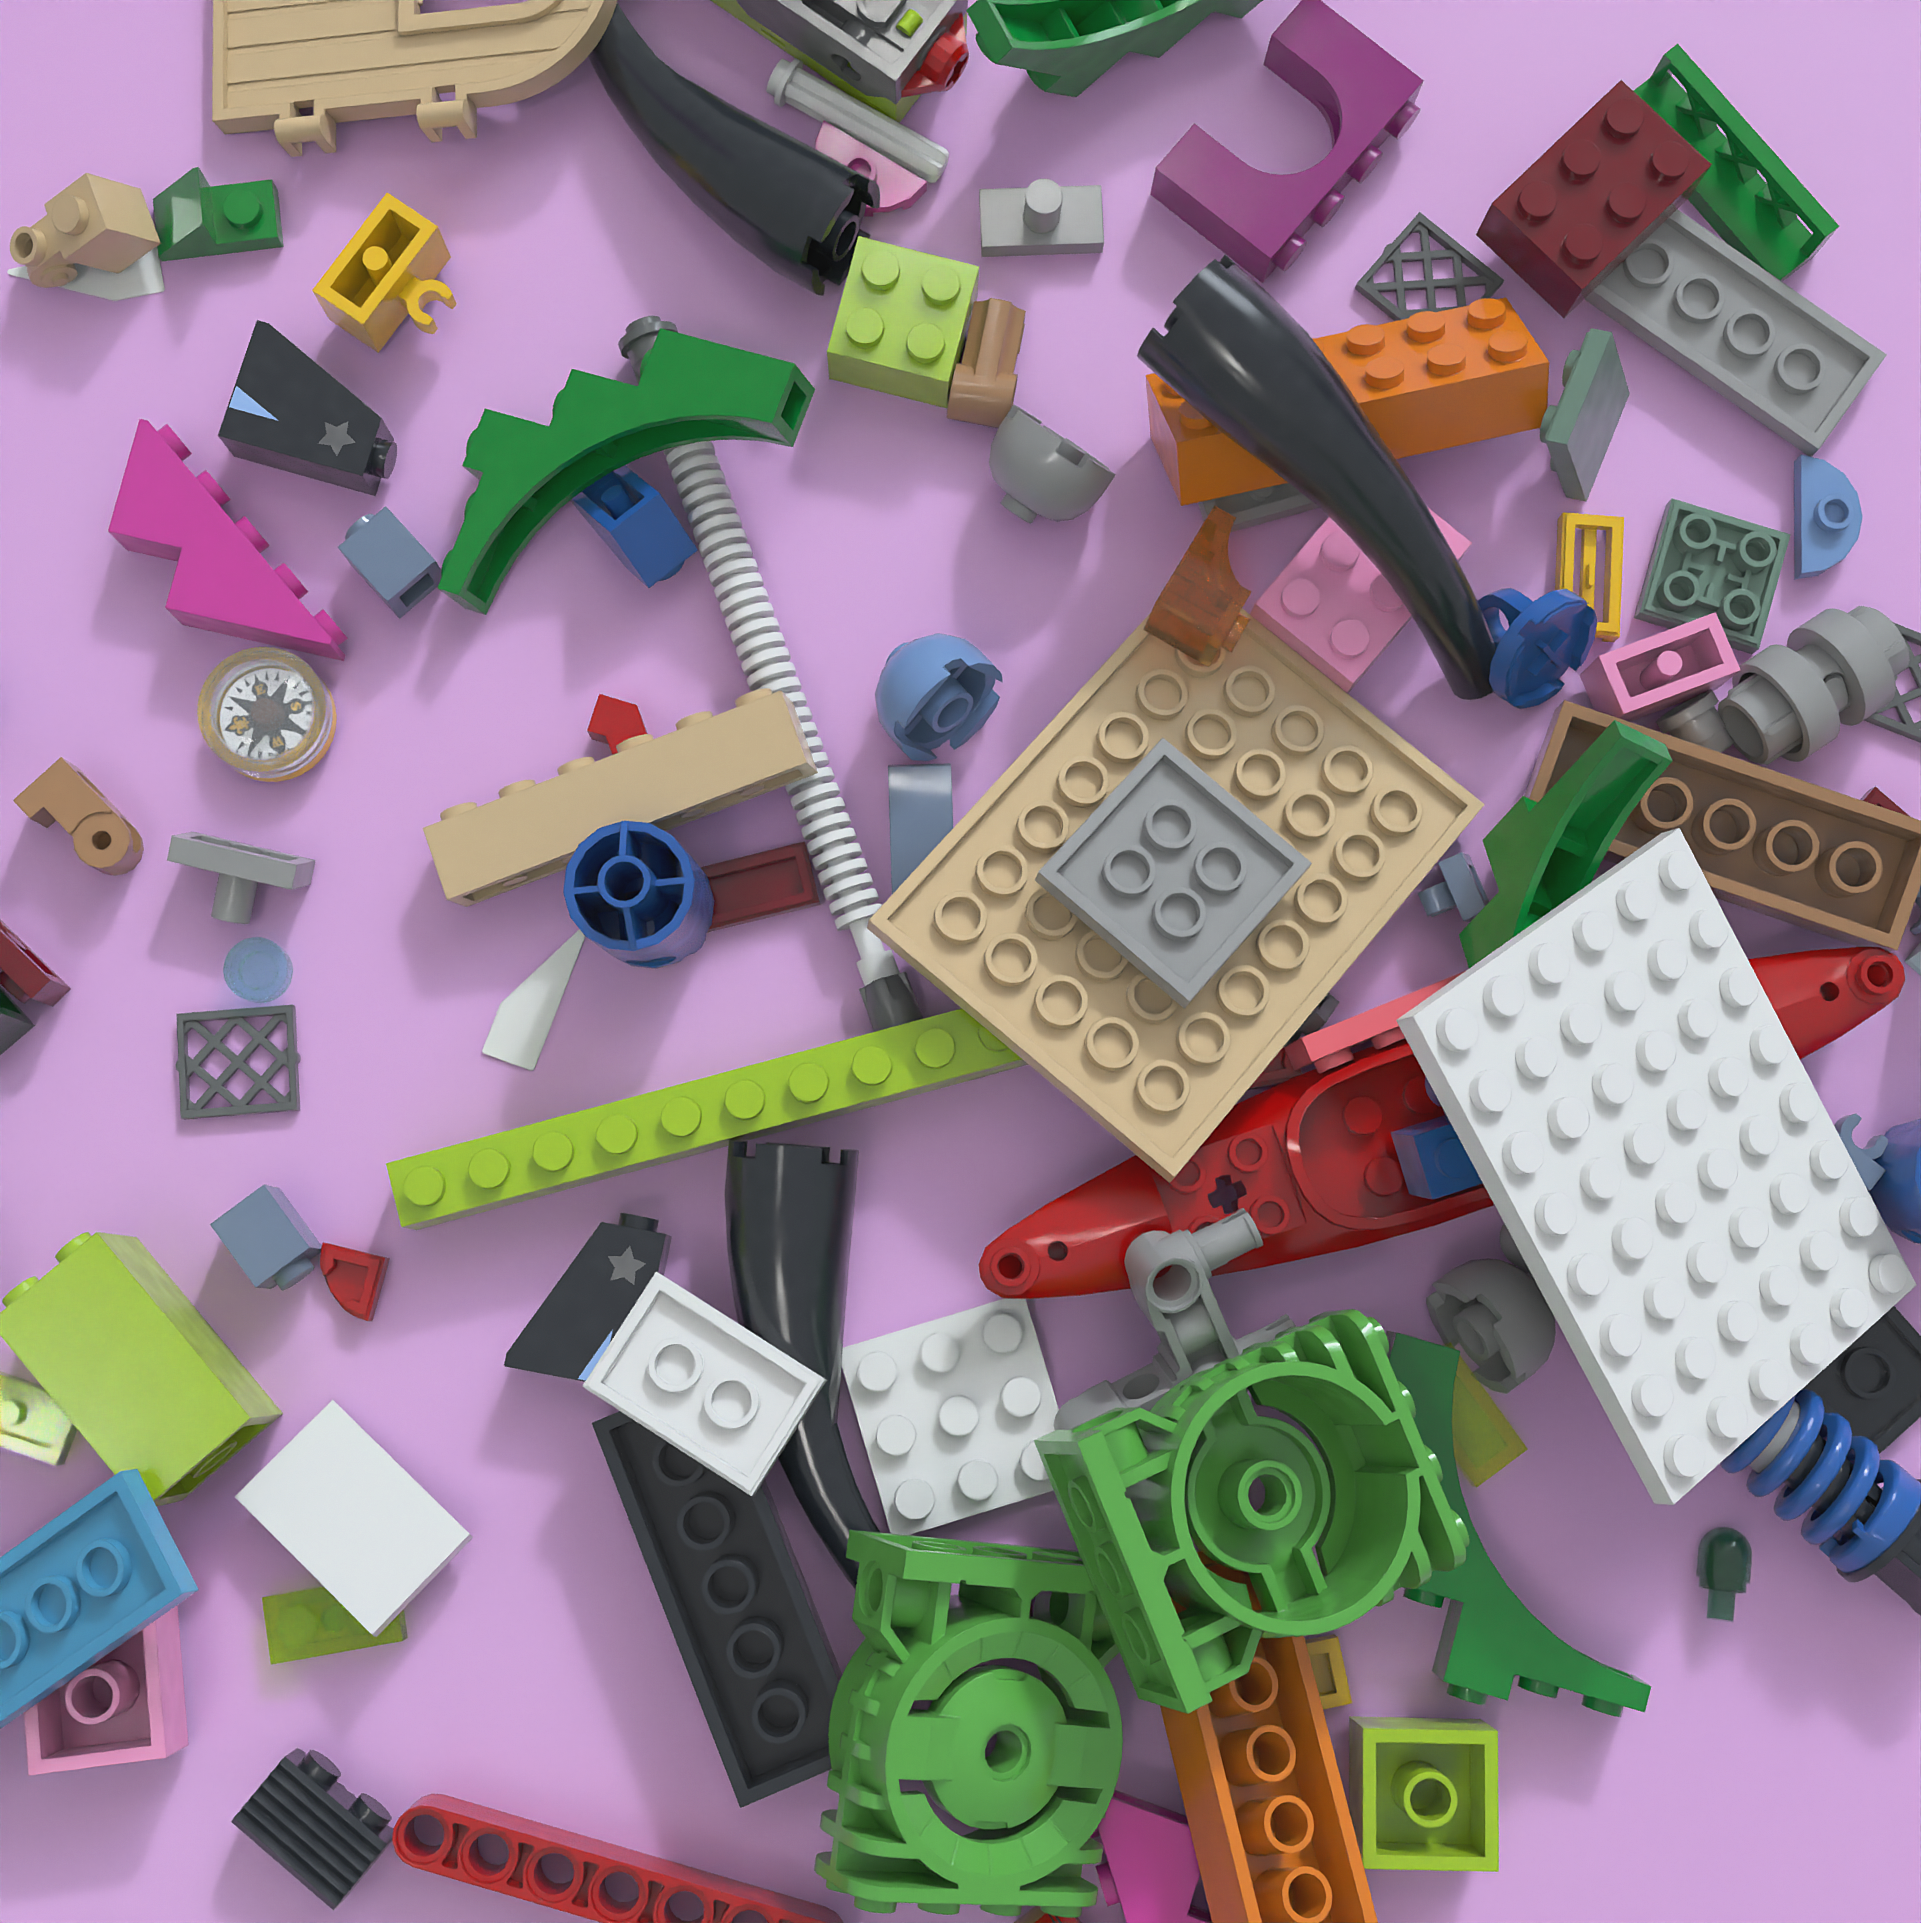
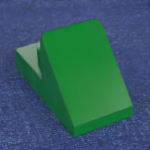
(216, 220)

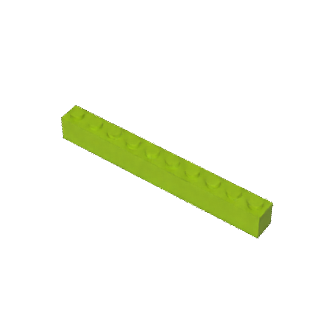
(694, 1117)

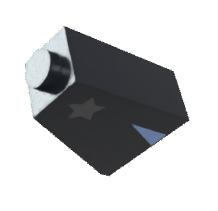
(303, 419)
(591, 1299)

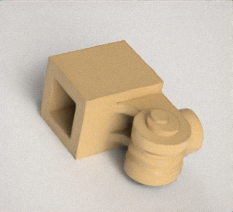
(89, 225)

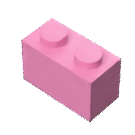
(1661, 670)

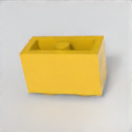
(386, 275)

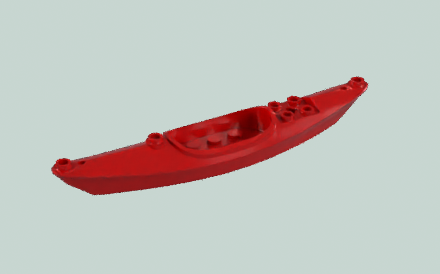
(1320, 1155)

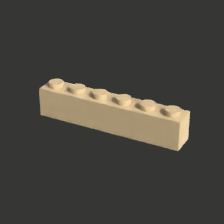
(650, 780)

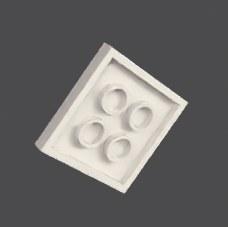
(953, 1414)

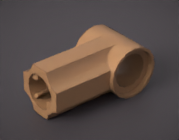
(986, 380)

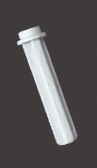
(879, 132)

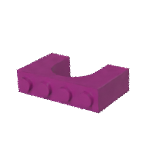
(1264, 215)

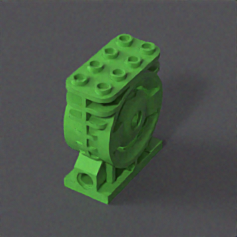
(1189, 1472)
(1053, 1747)

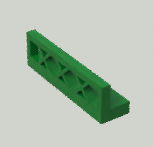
(1732, 196)

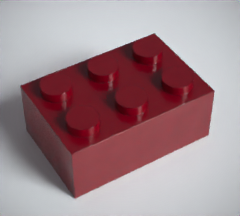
(1592, 198)

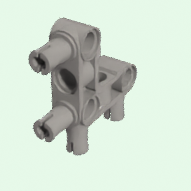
(1180, 1311)

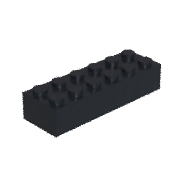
(732, 1608)

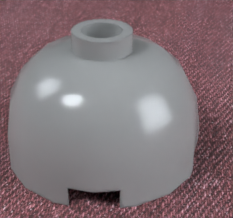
(1044, 470)
(1496, 1319)

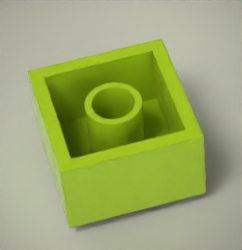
(902, 322)
(1424, 1793)

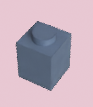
(391, 560)
(268, 1239)

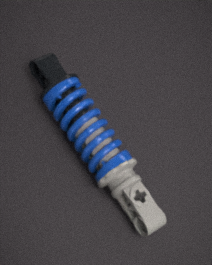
(1875, 1523)

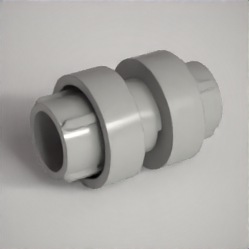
(1829, 674)

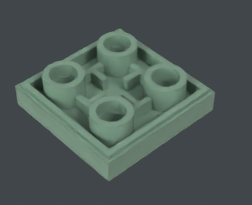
(1586, 414)
(1710, 566)

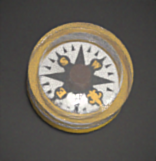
(267, 714)

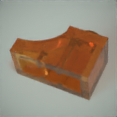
(1202, 598)

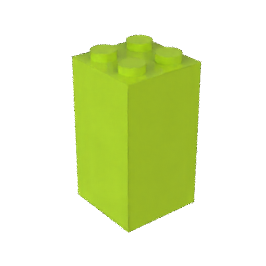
(135, 1365)

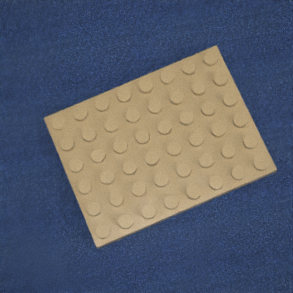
(1069, 1003)

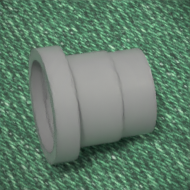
(1697, 723)

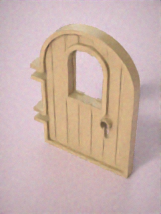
(387, 62)

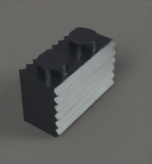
(316, 1825)

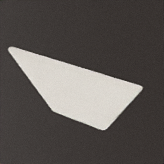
(137, 280)
(530, 1009)

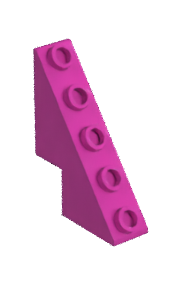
(219, 572)
(1148, 1862)

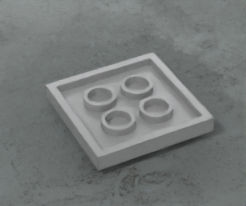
(1172, 872)

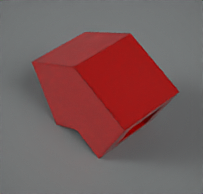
(615, 722)

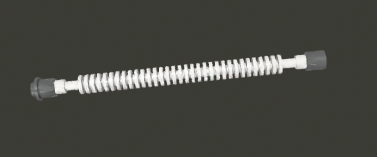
(765, 660)

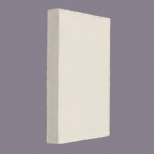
(704, 1383)
(353, 1518)

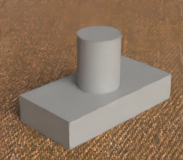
(1041, 220)
(239, 870)

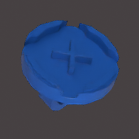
(1539, 643)

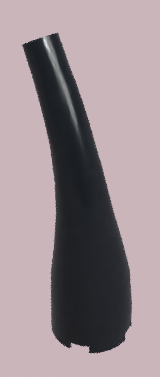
(750, 178)
(1286, 405)
(789, 1282)

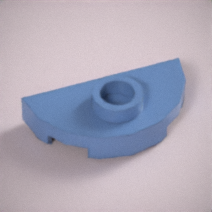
(1824, 516)

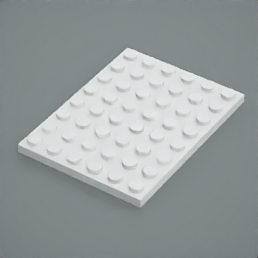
(1660, 1161)

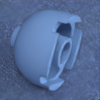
(935, 693)

